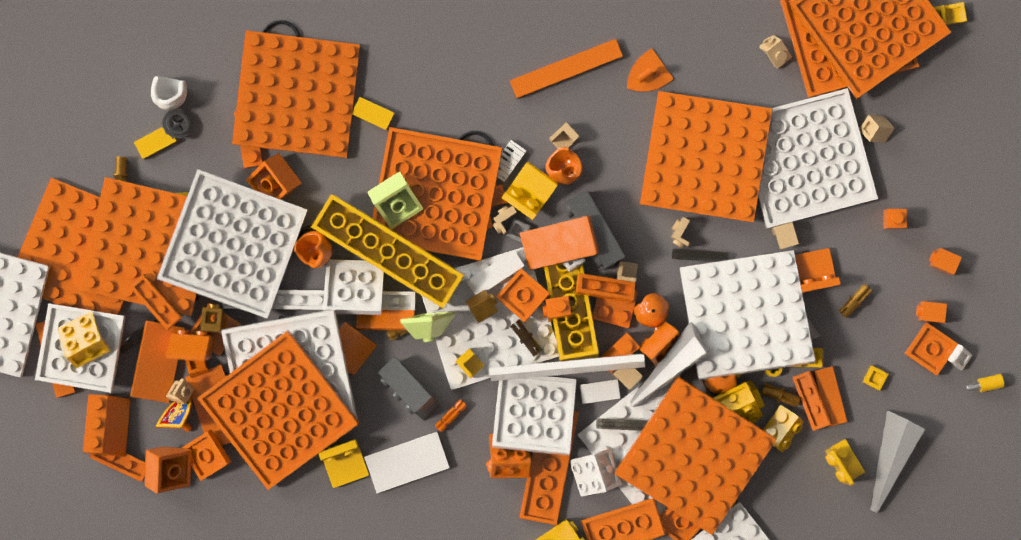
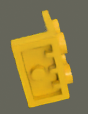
(530, 190)
(82, 340)
(742, 402)
(844, 461)
(344, 463)

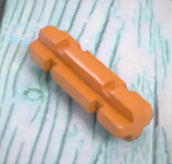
(449, 417)

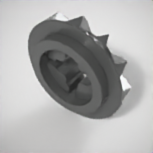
(177, 115)

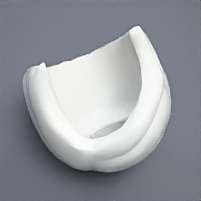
(168, 92)

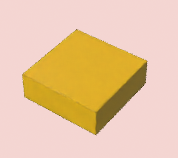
(875, 378)

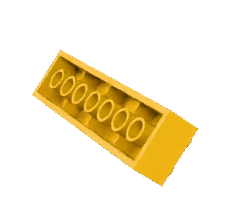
(388, 251)

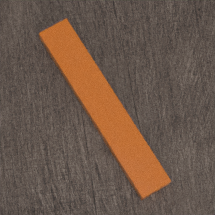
(566, 68)

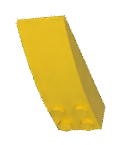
(576, 333)

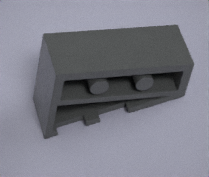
(408, 389)

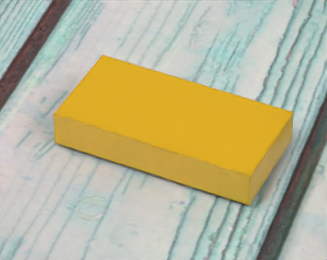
(373, 113)
(153, 143)

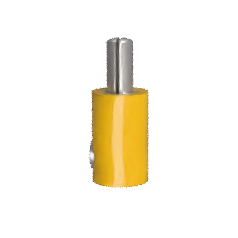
(987, 383)

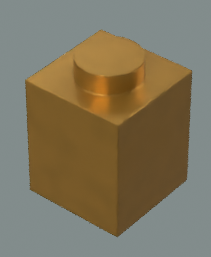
(482, 305)

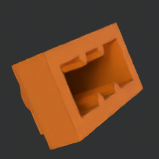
(623, 347)

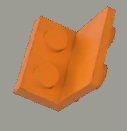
(816, 270)
(508, 462)

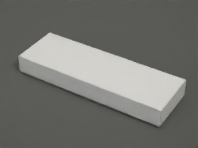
(495, 273)

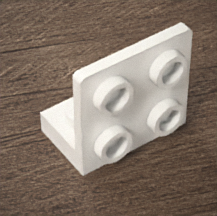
(595, 472)

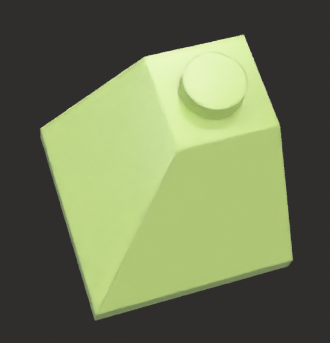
(428, 325)

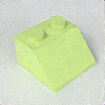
(395, 200)

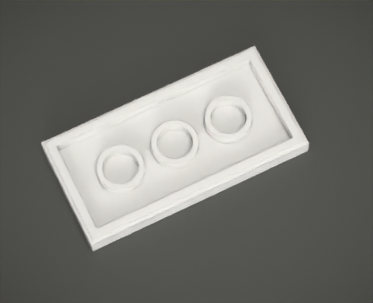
(406, 462)

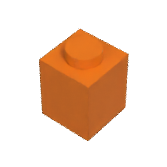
(894, 218)
(944, 261)
(931, 312)

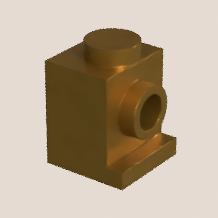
(207, 324)

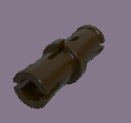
(526, 337)

